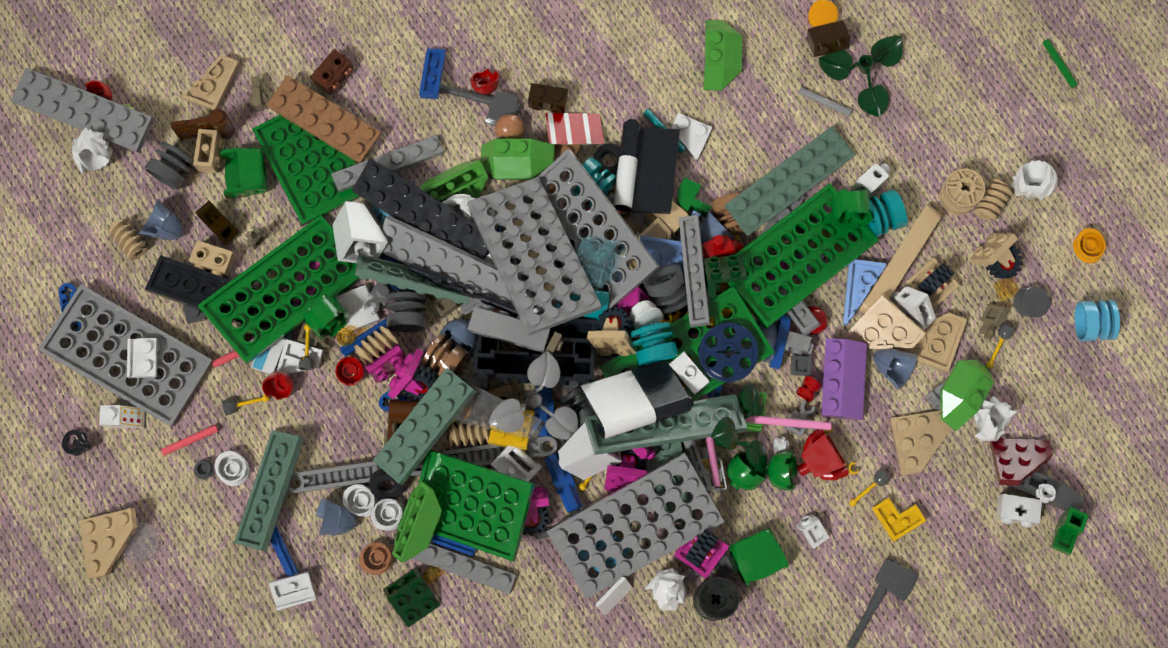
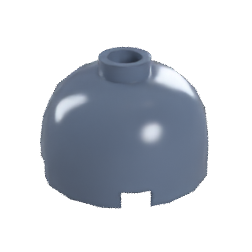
(458, 332)

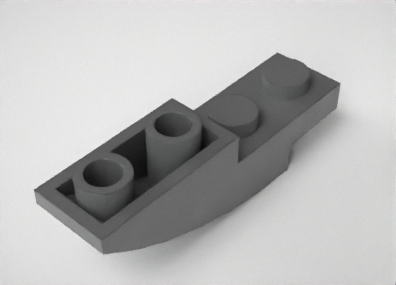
(1064, 497)

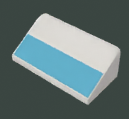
(268, 359)

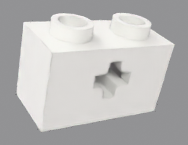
(1030, 510)

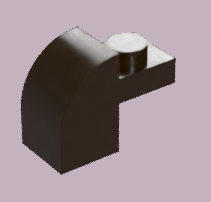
(217, 222)

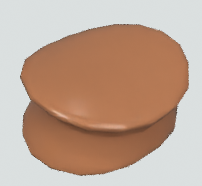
(376, 558)

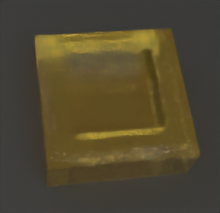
(1005, 289)

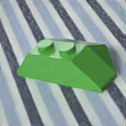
(721, 55)
(516, 158)
(462, 179)
(964, 392)
(417, 523)

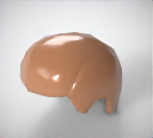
(509, 127)

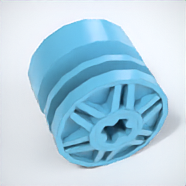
(1097, 320)

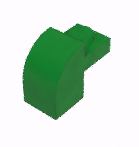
(687, 199)
(1067, 529)

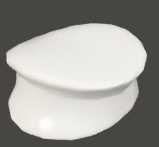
(645, 313)
(232, 468)
(359, 500)
(387, 514)

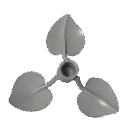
(542, 372)

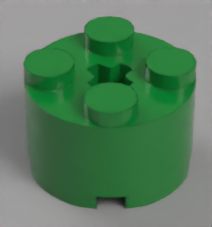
(850, 209)
(326, 317)

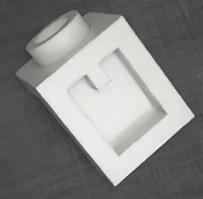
(812, 530)

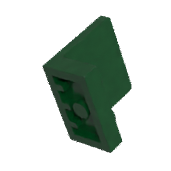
(721, 270)
(411, 597)

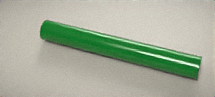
(1060, 64)

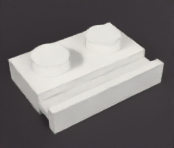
(142, 358)
(292, 590)

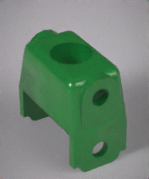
(244, 172)
(758, 556)

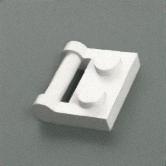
(506, 464)

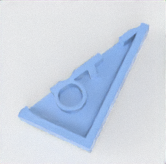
(860, 279)

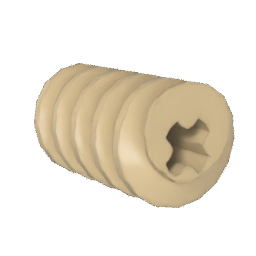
(992, 200)
(127, 240)
(375, 345)
(467, 433)

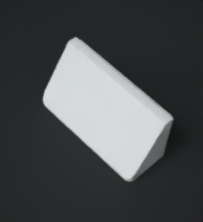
(613, 595)

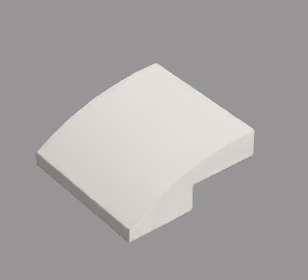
(353, 302)

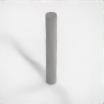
(824, 101)

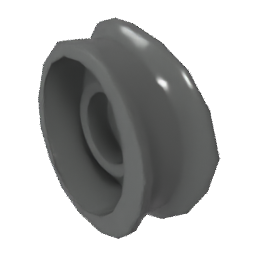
(1031, 302)

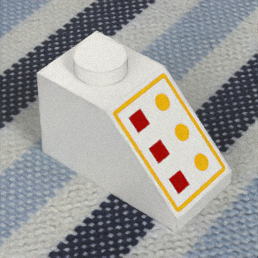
(121, 417)

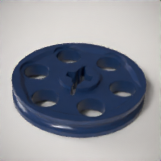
(734, 343)

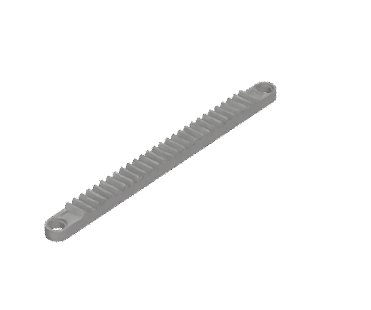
(361, 473)

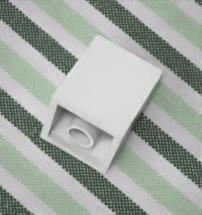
(357, 233)
(579, 459)

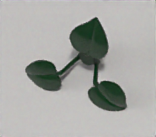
(887, 51)
(726, 435)

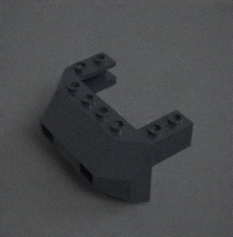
(508, 365)

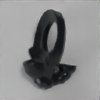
(80, 444)

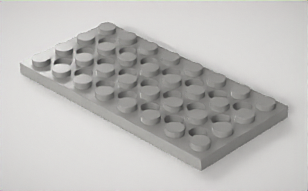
(611, 220)
(509, 273)
(102, 375)
(628, 495)

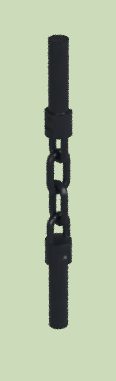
(440, 279)

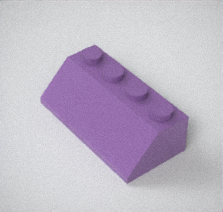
(844, 379)

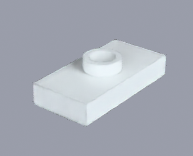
(689, 373)

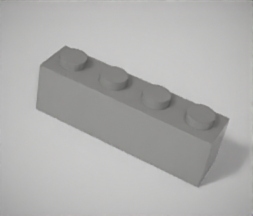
(506, 329)

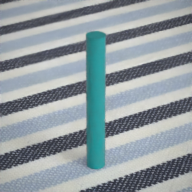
(658, 124)

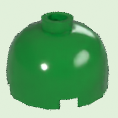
(782, 470)
(743, 474)

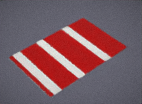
(574, 128)

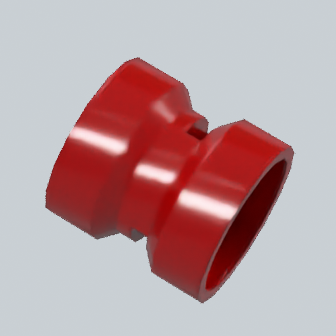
(808, 388)

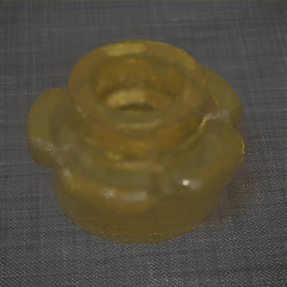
(341, 337)
(431, 574)

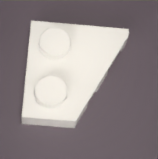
(692, 134)
(292, 354)

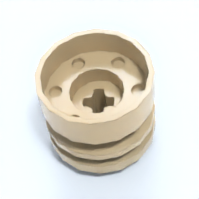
(959, 201)

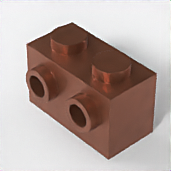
(332, 72)

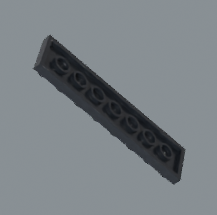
(418, 208)
(192, 286)

